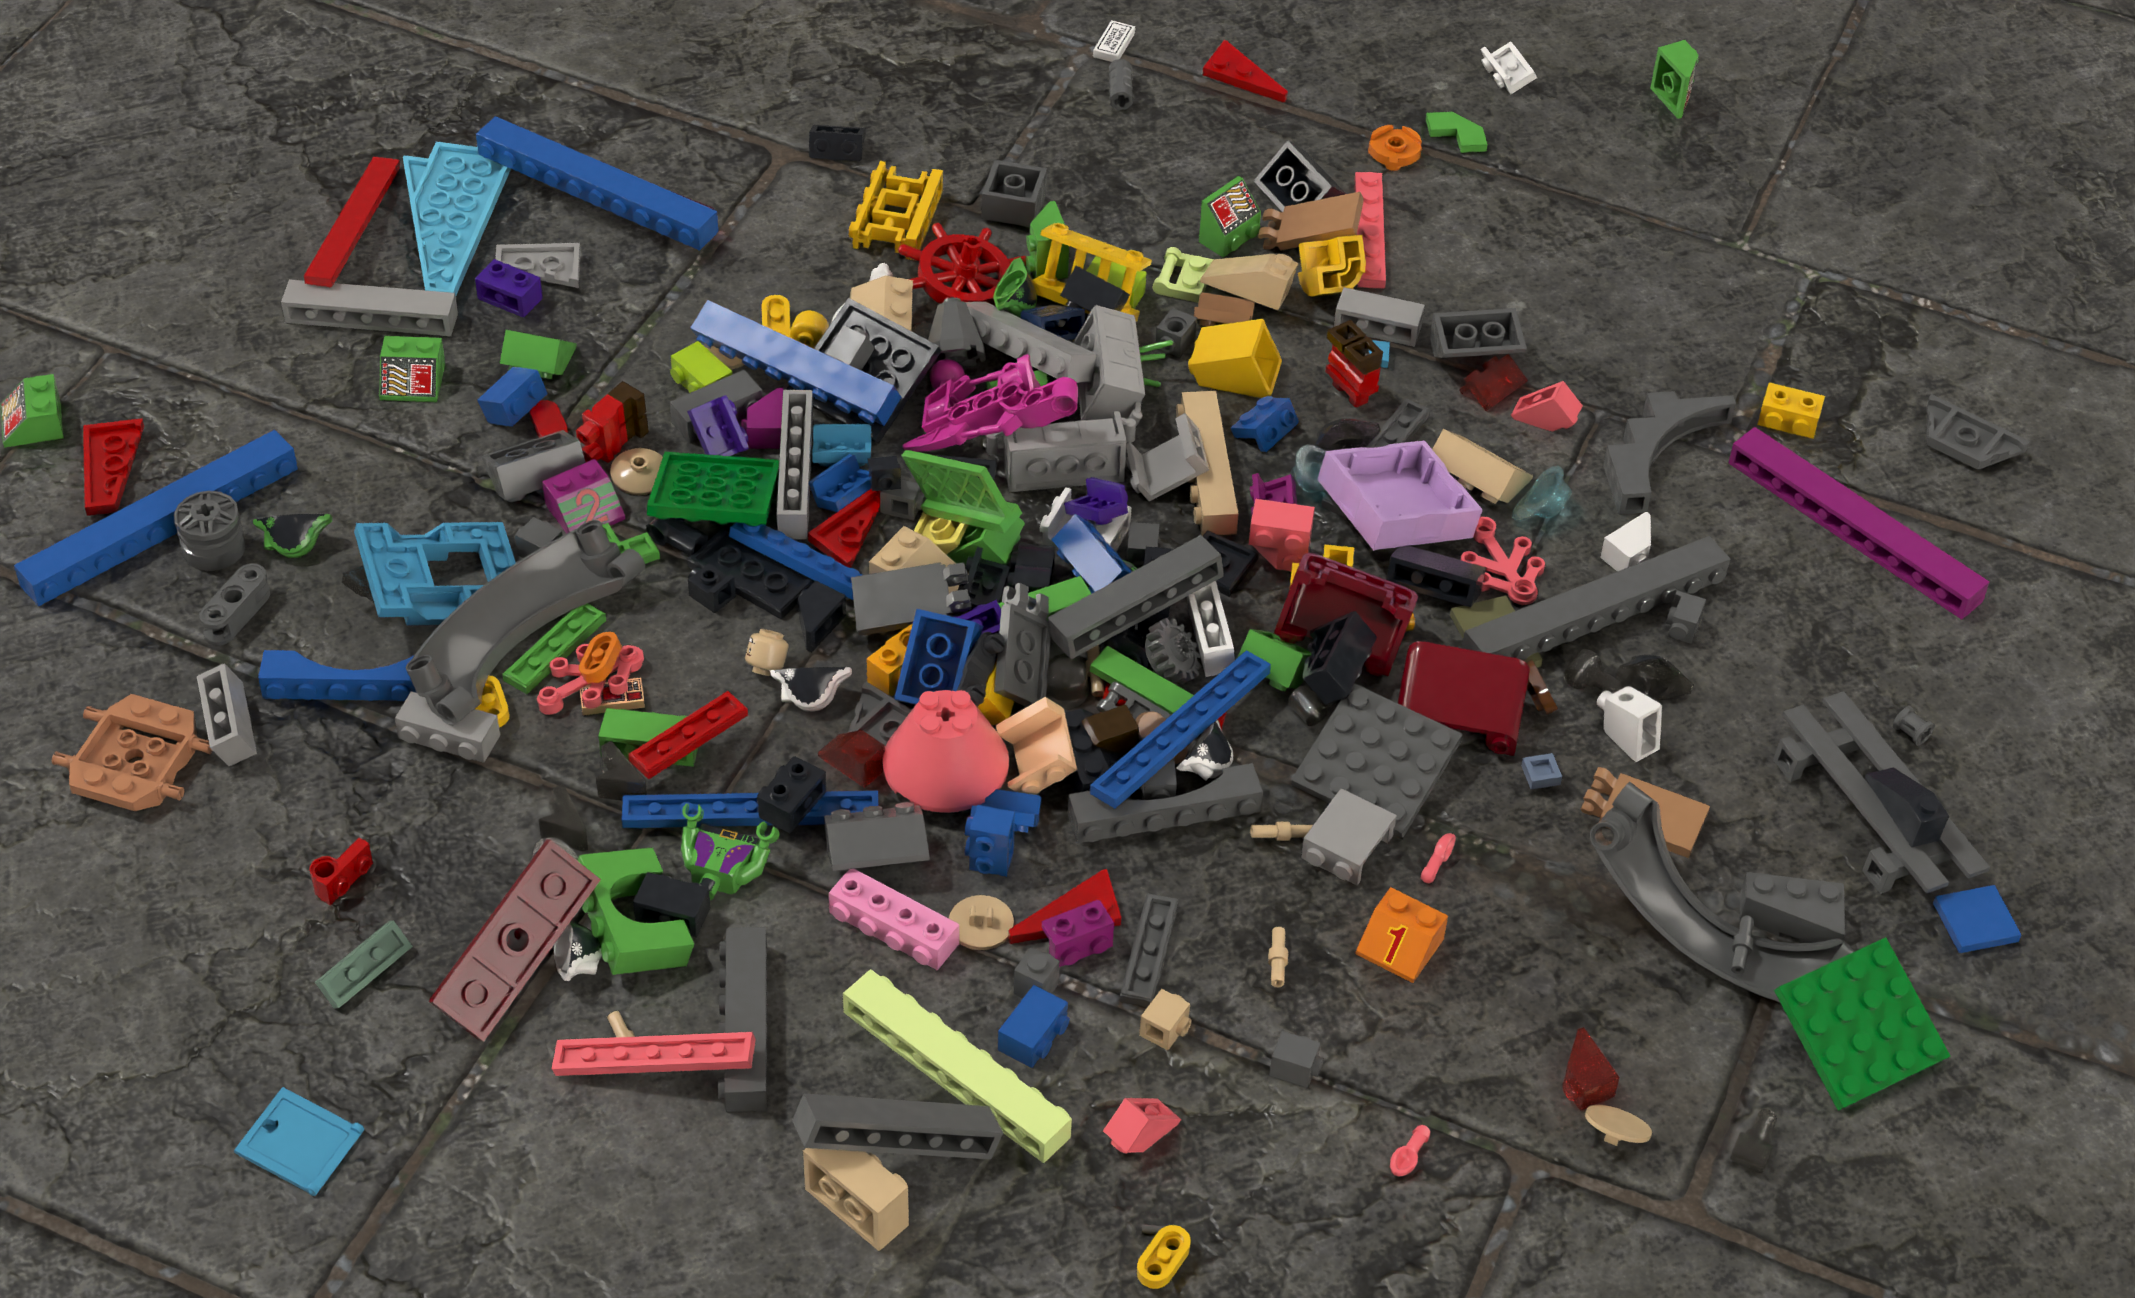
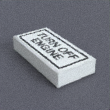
(1114, 41)

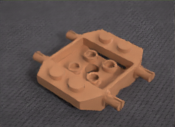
(102, 763)

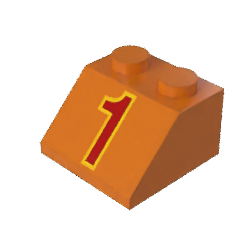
(1402, 935)

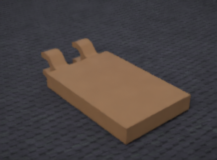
(1312, 221)
(1680, 815)

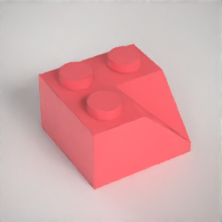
(1281, 532)

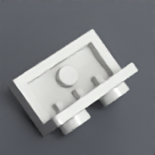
(1508, 67)

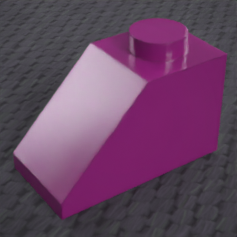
(765, 421)

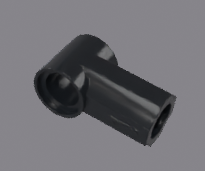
(676, 533)

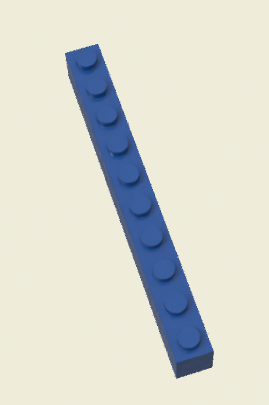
(597, 183)
(150, 519)

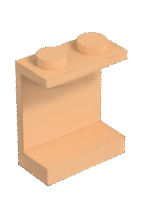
(1040, 746)

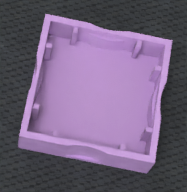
(1399, 495)

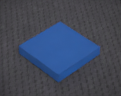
(1977, 919)

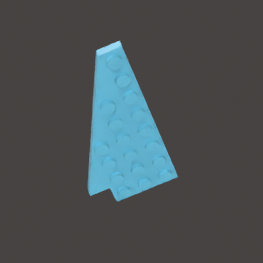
(450, 209)

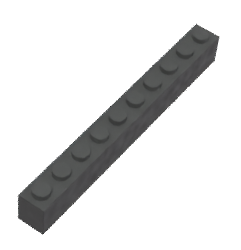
(1601, 602)

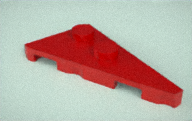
(1095, 888)

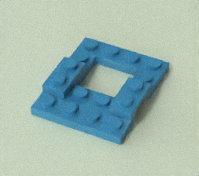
(400, 570)

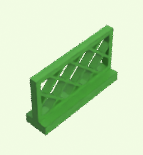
(960, 493)

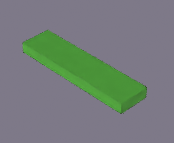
(558, 642)
(1118, 668)

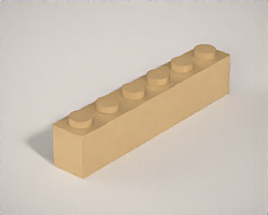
(1213, 489)

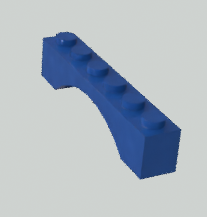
(295, 677)

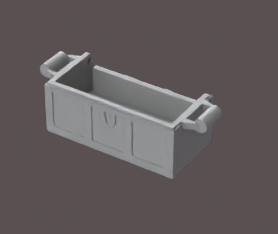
(1117, 371)
(1065, 453)

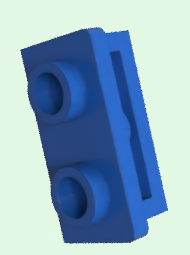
(1267, 422)
(840, 484)
(1024, 805)

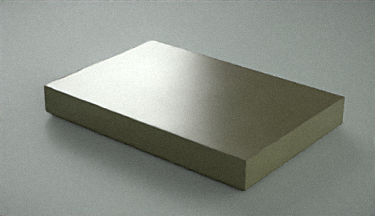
(1483, 612)

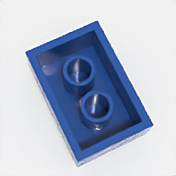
(935, 655)

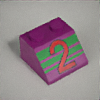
(582, 496)

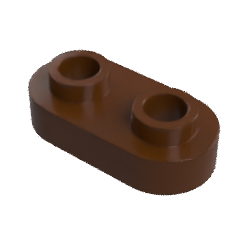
(1542, 697)

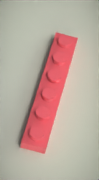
(1372, 229)
(654, 1054)

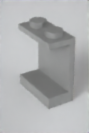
(1168, 463)
(1347, 835)

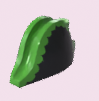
(1015, 289)
(293, 533)

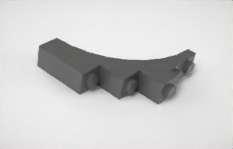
(1645, 438)

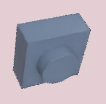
(1541, 771)

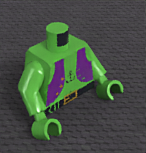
(723, 857)

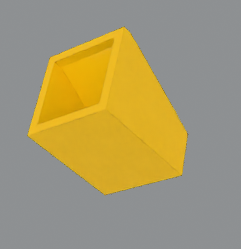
(1236, 358)

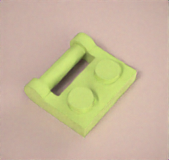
(1188, 284)

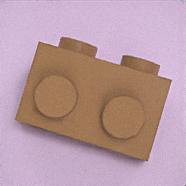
(1222, 309)

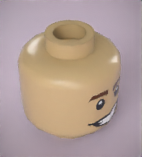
(766, 651)

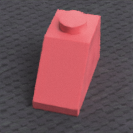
(1548, 408)
(1139, 1124)

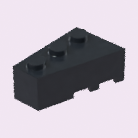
(1337, 656)

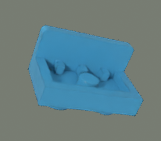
(837, 441)

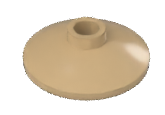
(635, 470)

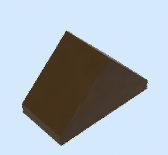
(1113, 729)

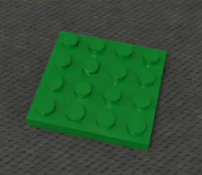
(714, 488)
(1861, 1023)

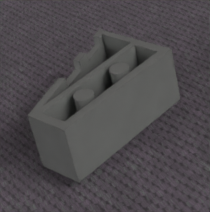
(1794, 906)

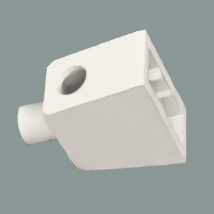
(1632, 721)

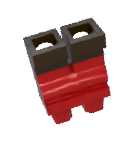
(1351, 364)
(613, 423)

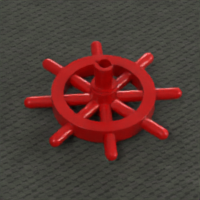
(963, 270)

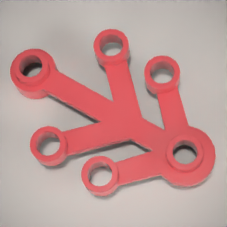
(1519, 589)
(551, 699)

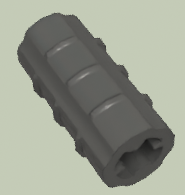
(1120, 84)

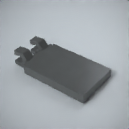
(890, 598)
(1027, 637)

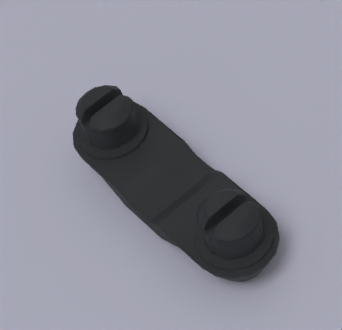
(980, 665)

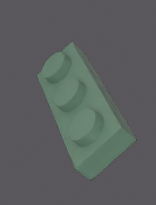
(363, 964)

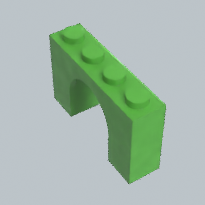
(624, 942)

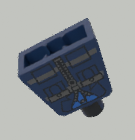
(1049, 316)

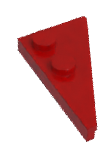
(1235, 69)
(846, 530)

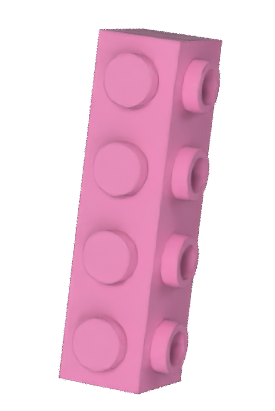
(894, 918)

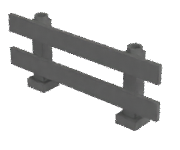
(1829, 751)

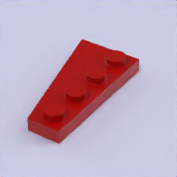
(108, 462)

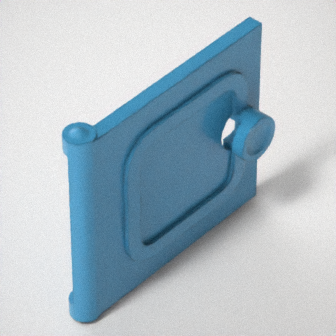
(304, 1143)

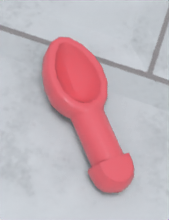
(1441, 854)
(1406, 1158)

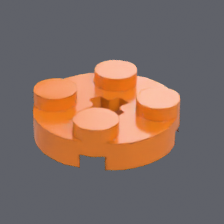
(1395, 146)

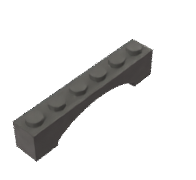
(1230, 795)

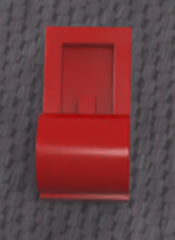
(334, 876)

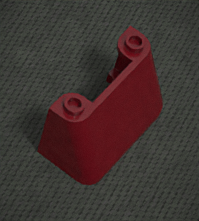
(1330, 590)
(1467, 691)

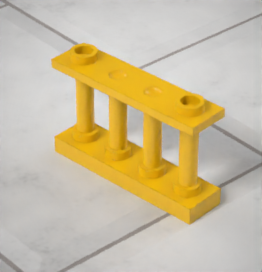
(1050, 288)

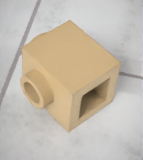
(1165, 1019)

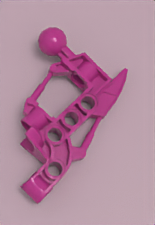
(1010, 405)

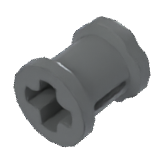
(1913, 725)

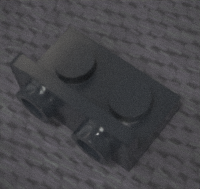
(836, 142)

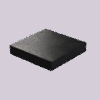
(1236, 562)

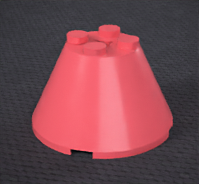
(945, 754)

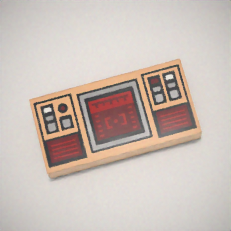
(631, 699)

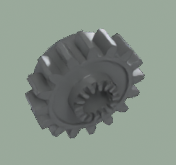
(1172, 652)

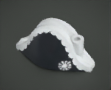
(810, 687)
(1209, 754)
(576, 951)

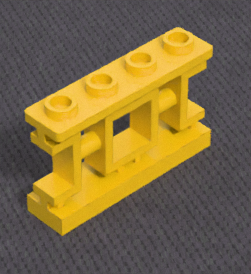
(899, 192)

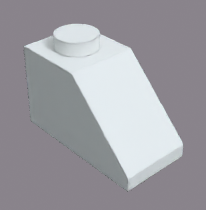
(1628, 544)

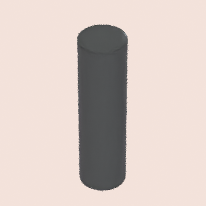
(1151, 1229)

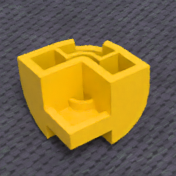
(1331, 265)

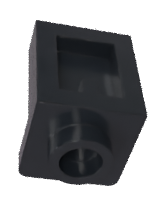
(884, 473)

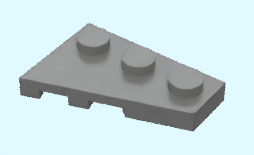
(551, 262)

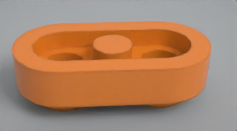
(600, 657)

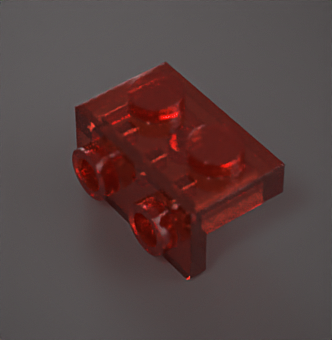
(1496, 382)

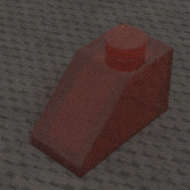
(855, 756)
(1588, 1074)

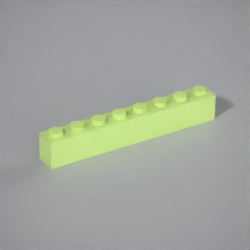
(957, 1064)

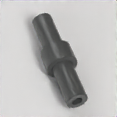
(1742, 945)

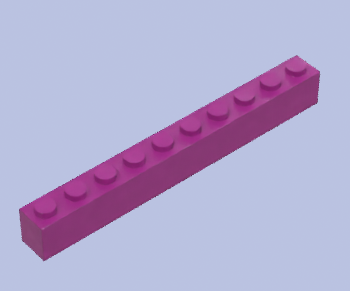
(1859, 523)

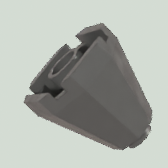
(956, 334)

